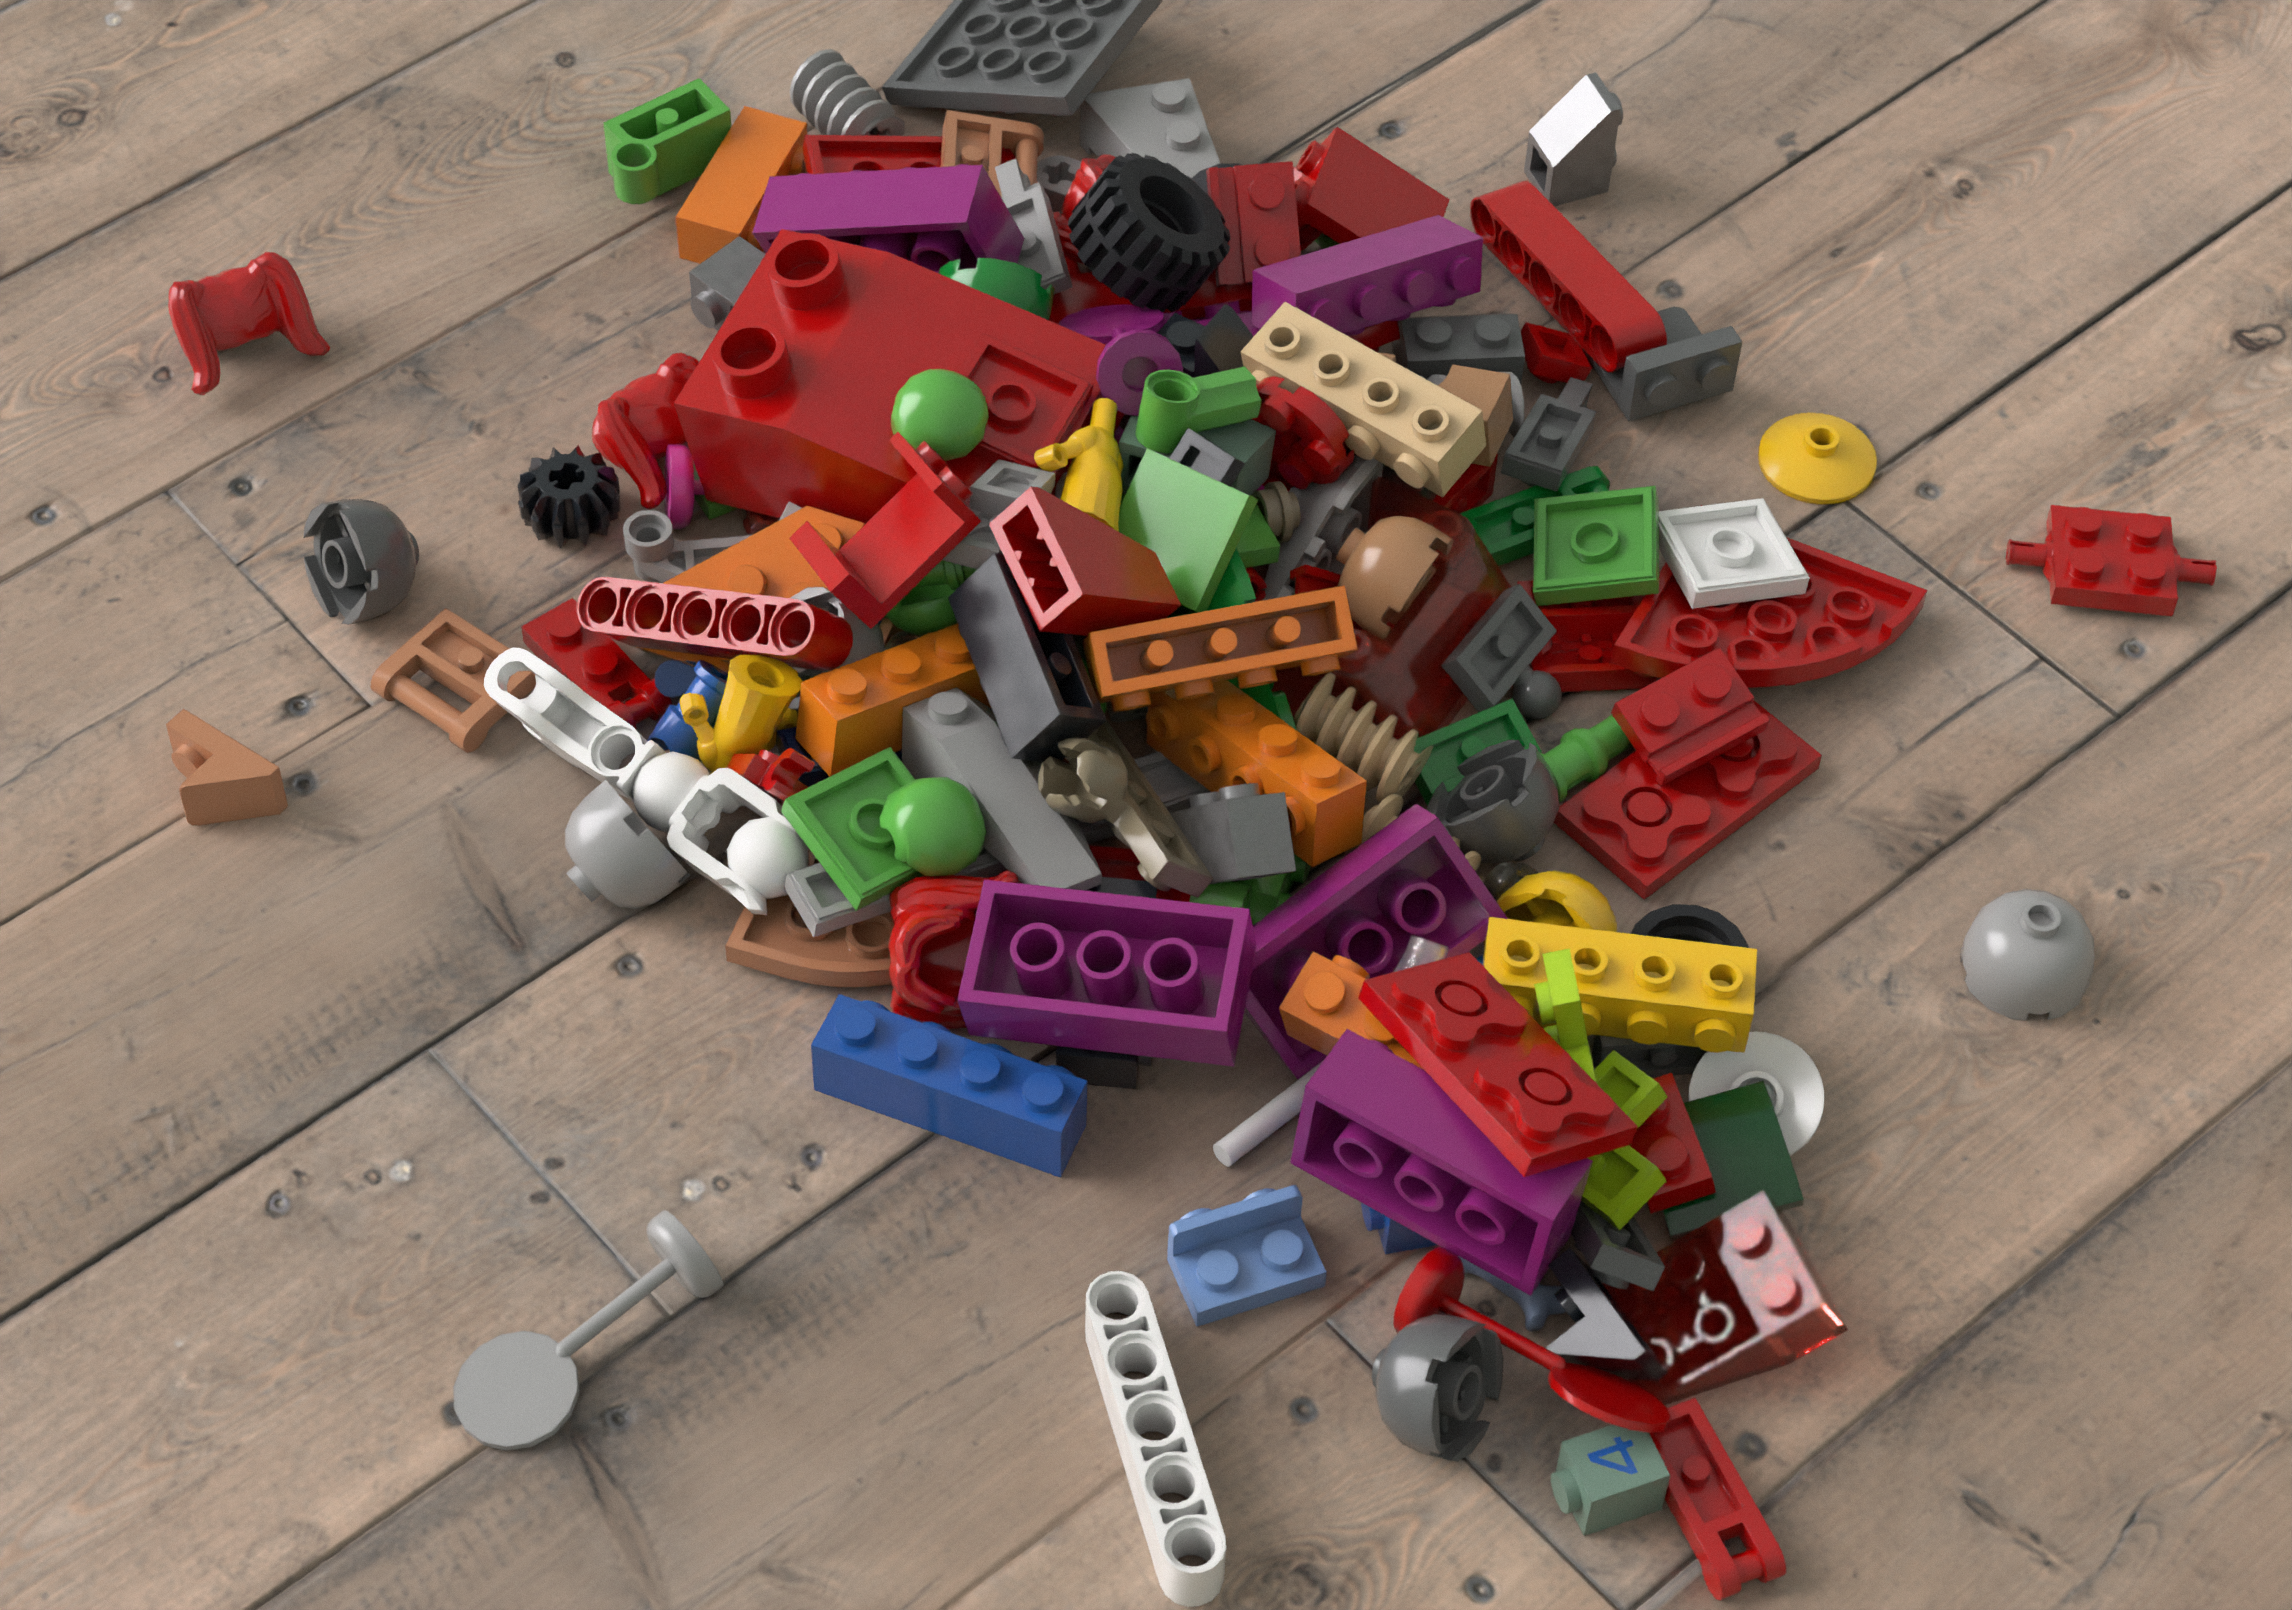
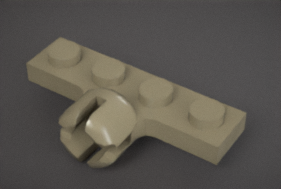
(1109, 785)

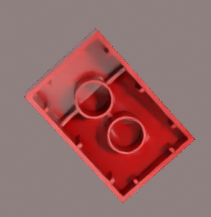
(810, 369)

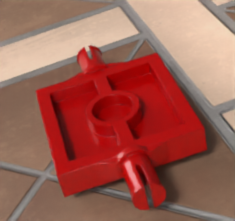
(2111, 560)

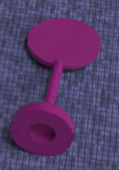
(1130, 349)

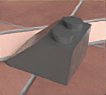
(1475, 340)

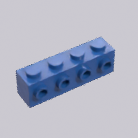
(950, 1084)

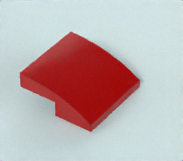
(1584, 644)

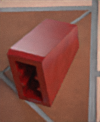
(1079, 570)

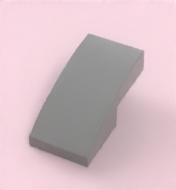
(990, 497)

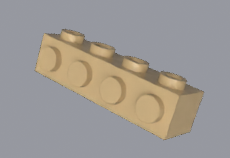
(1384, 406)

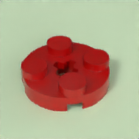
(1306, 436)

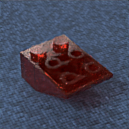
(1731, 1302)

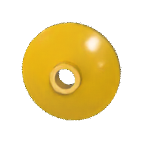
(1817, 458)

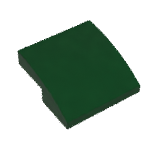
(1742, 1153)

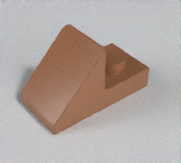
(222, 774)

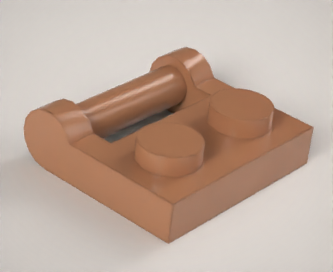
(979, 140)
(458, 659)

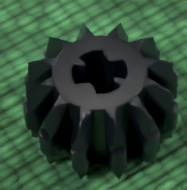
(569, 496)

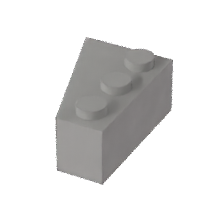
(1149, 121)

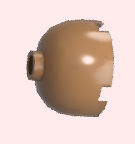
(1388, 569)

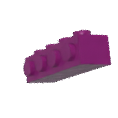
(1374, 276)

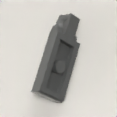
(1551, 437)

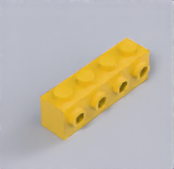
(1634, 982)

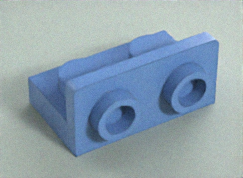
(1244, 1255)

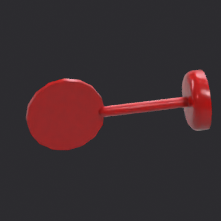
(1436, 1289)

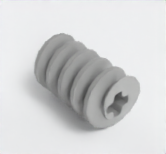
(840, 99)

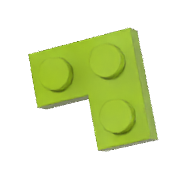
(1561, 1004)
(1622, 1177)

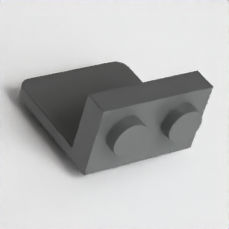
(1675, 374)

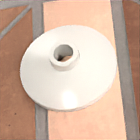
(1788, 1077)

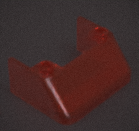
(1405, 667)

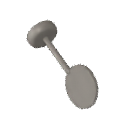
(527, 1384)

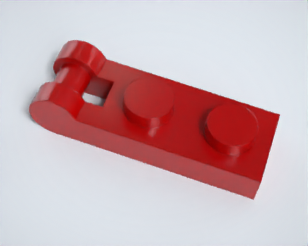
(594, 664)
(1714, 1504)

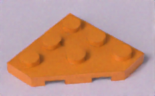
(763, 566)

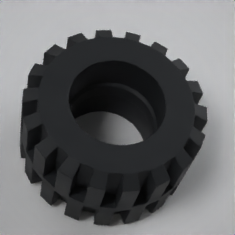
(1149, 232)

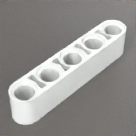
(1154, 1465)

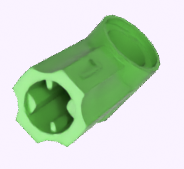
(1179, 402)

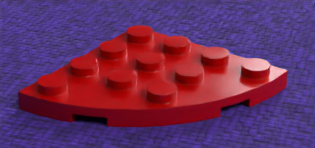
(1779, 640)

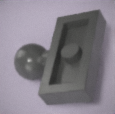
(1499, 656)

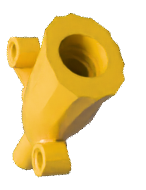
(1095, 468)
(749, 712)

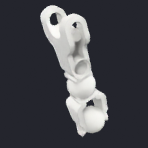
(666, 788)

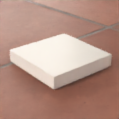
(1729, 553)

